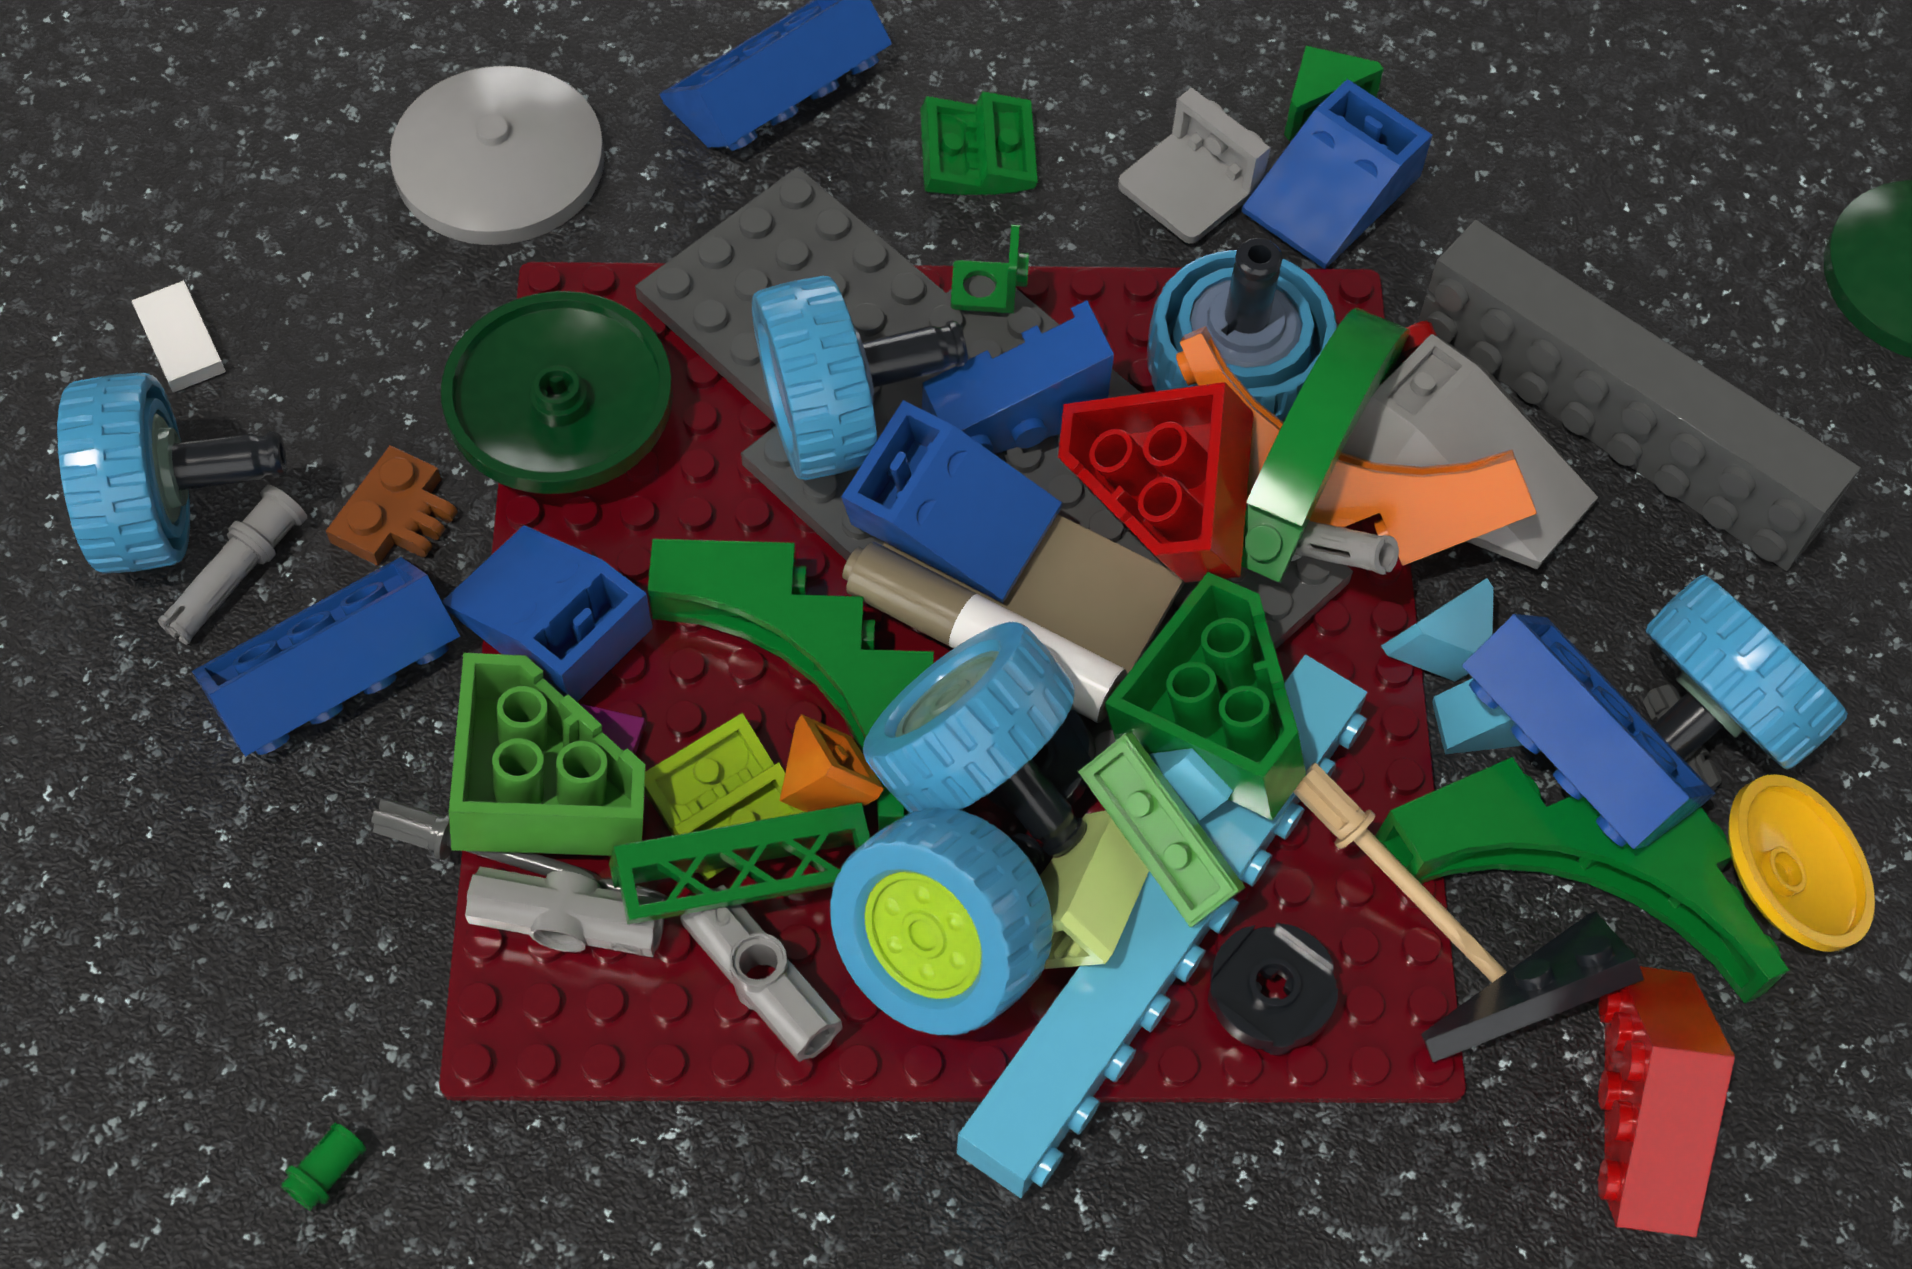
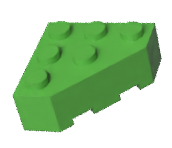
(536, 768)

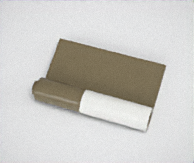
(1077, 595)

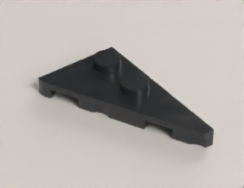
(1562, 974)

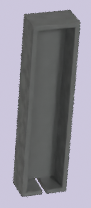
(1635, 396)

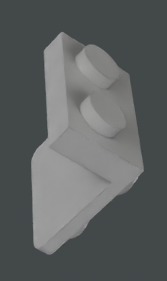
(1198, 170)

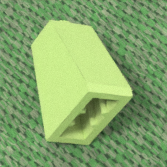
(1092, 894)

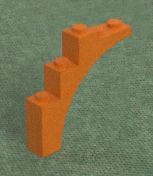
(1418, 505)

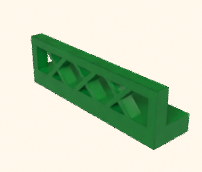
(738, 847)

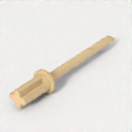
(1350, 824)

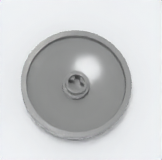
(497, 155)

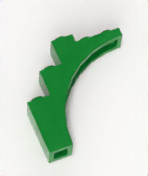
(763, 598)
(1503, 824)

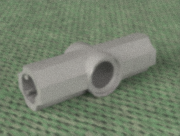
(559, 911)
(783, 998)

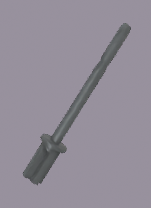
(433, 833)

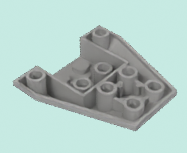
(1454, 411)

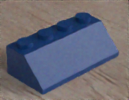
(778, 70)
(327, 656)
(1585, 731)

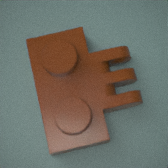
(392, 509)

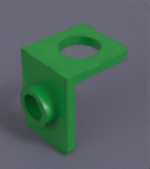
(1004, 275)

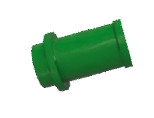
(322, 1167)

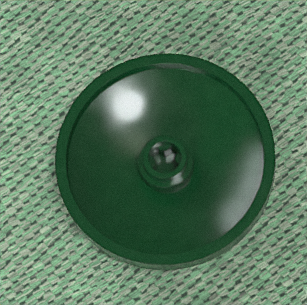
(1871, 265)
(557, 392)

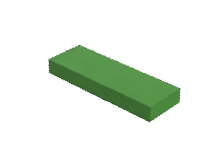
(1161, 829)

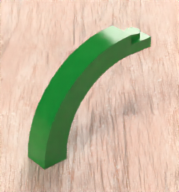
(1313, 436)

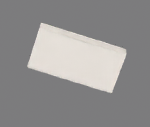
(178, 336)

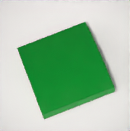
(978, 145)

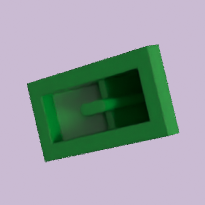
(1320, 76)

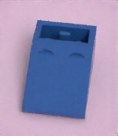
(1339, 174)
(949, 502)
(555, 608)

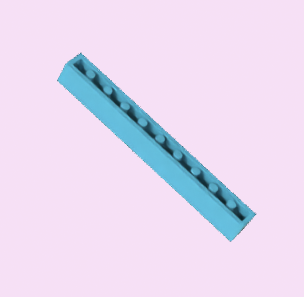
(1105, 1005)

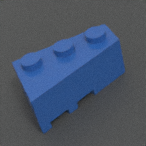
(1023, 391)

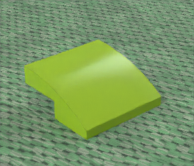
(717, 783)

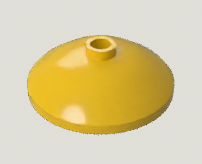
(1800, 863)

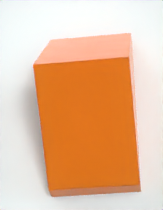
(826, 769)

